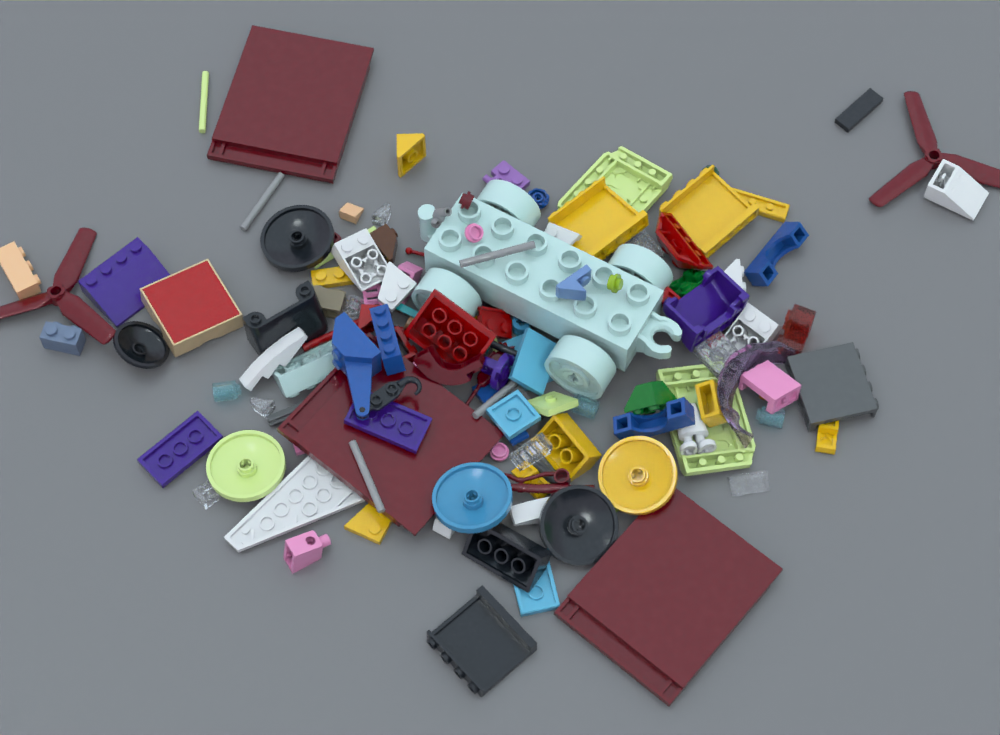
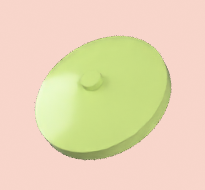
(246, 466)

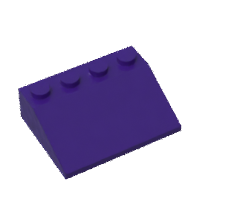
(117, 281)

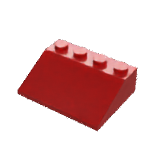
(449, 329)

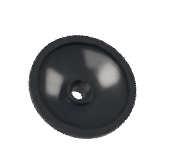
(141, 345)

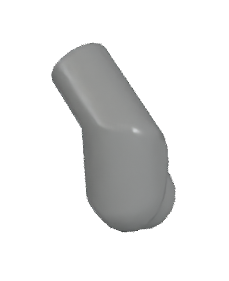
(439, 216)

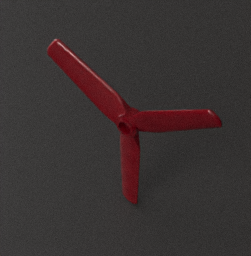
(932, 158)
(59, 294)

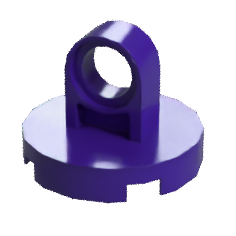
(498, 370)

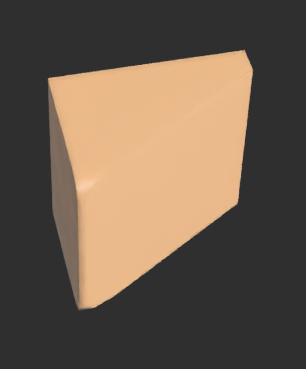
(350, 212)

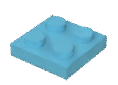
(513, 414)

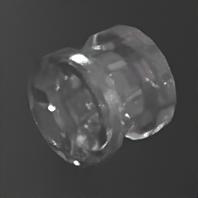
(352, 306)

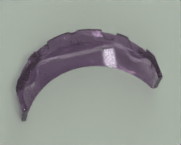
(729, 377)

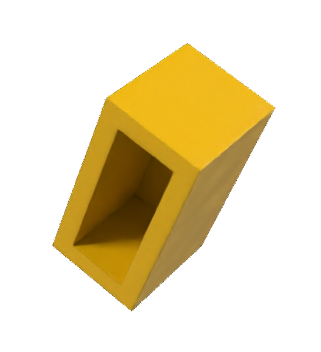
(708, 403)

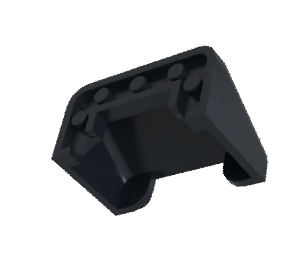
(304, 314)

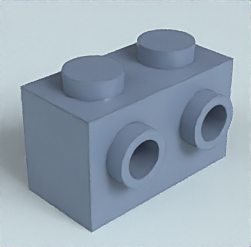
(62, 338)

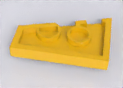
(369, 524)

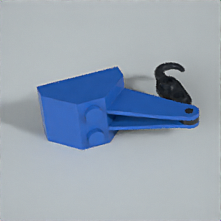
(360, 362)

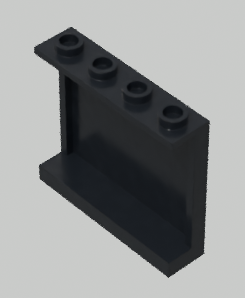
(482, 642)

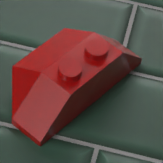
(679, 244)

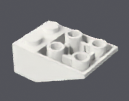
(956, 190)
(360, 259)
(752, 327)

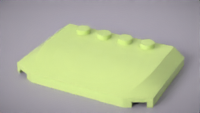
(628, 175)
(729, 452)

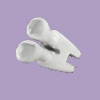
(698, 432)

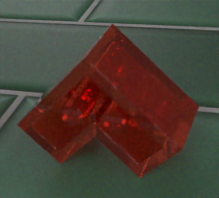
(797, 327)

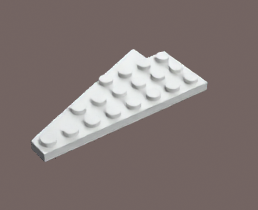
(298, 500)

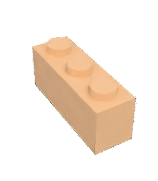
(19, 271)

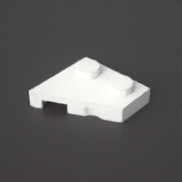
(395, 287)

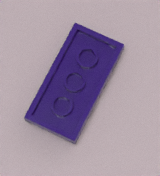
(394, 425)
(180, 449)

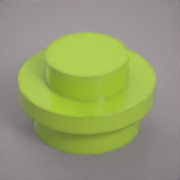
(615, 283)

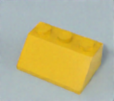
(570, 446)

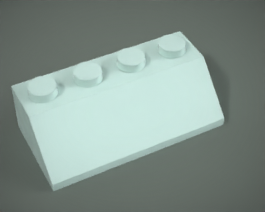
(304, 370)

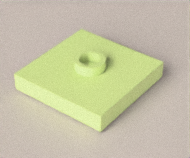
(553, 403)

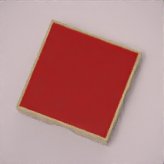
(191, 307)

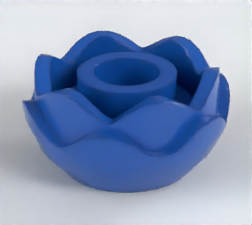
(541, 195)

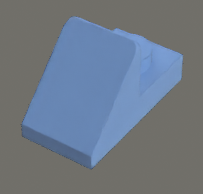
(573, 285)

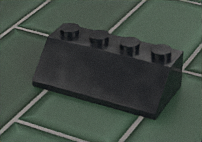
(508, 555)

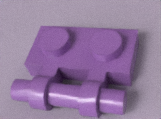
(506, 172)

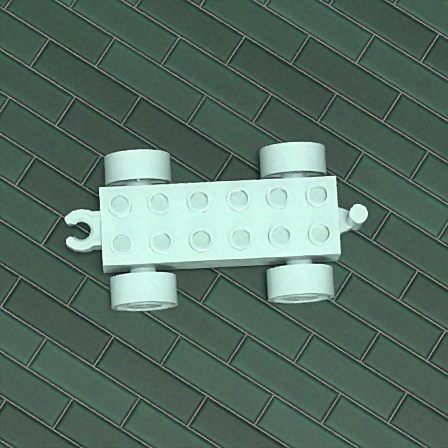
(591, 333)

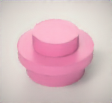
(474, 232)
(499, 452)

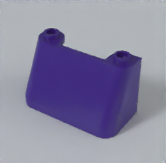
(707, 307)

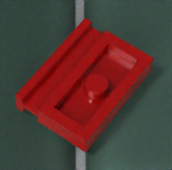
(496, 320)

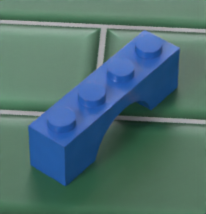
(787, 238)
(387, 339)
(676, 415)

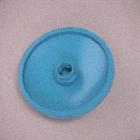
(472, 497)

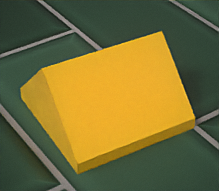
(410, 151)

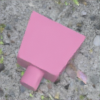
(304, 550)

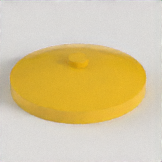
(638, 475)

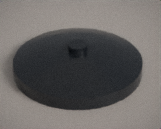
(297, 238)
(578, 525)

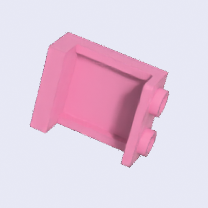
(771, 385)

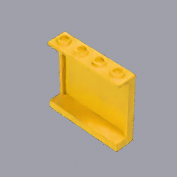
(710, 211)
(600, 219)

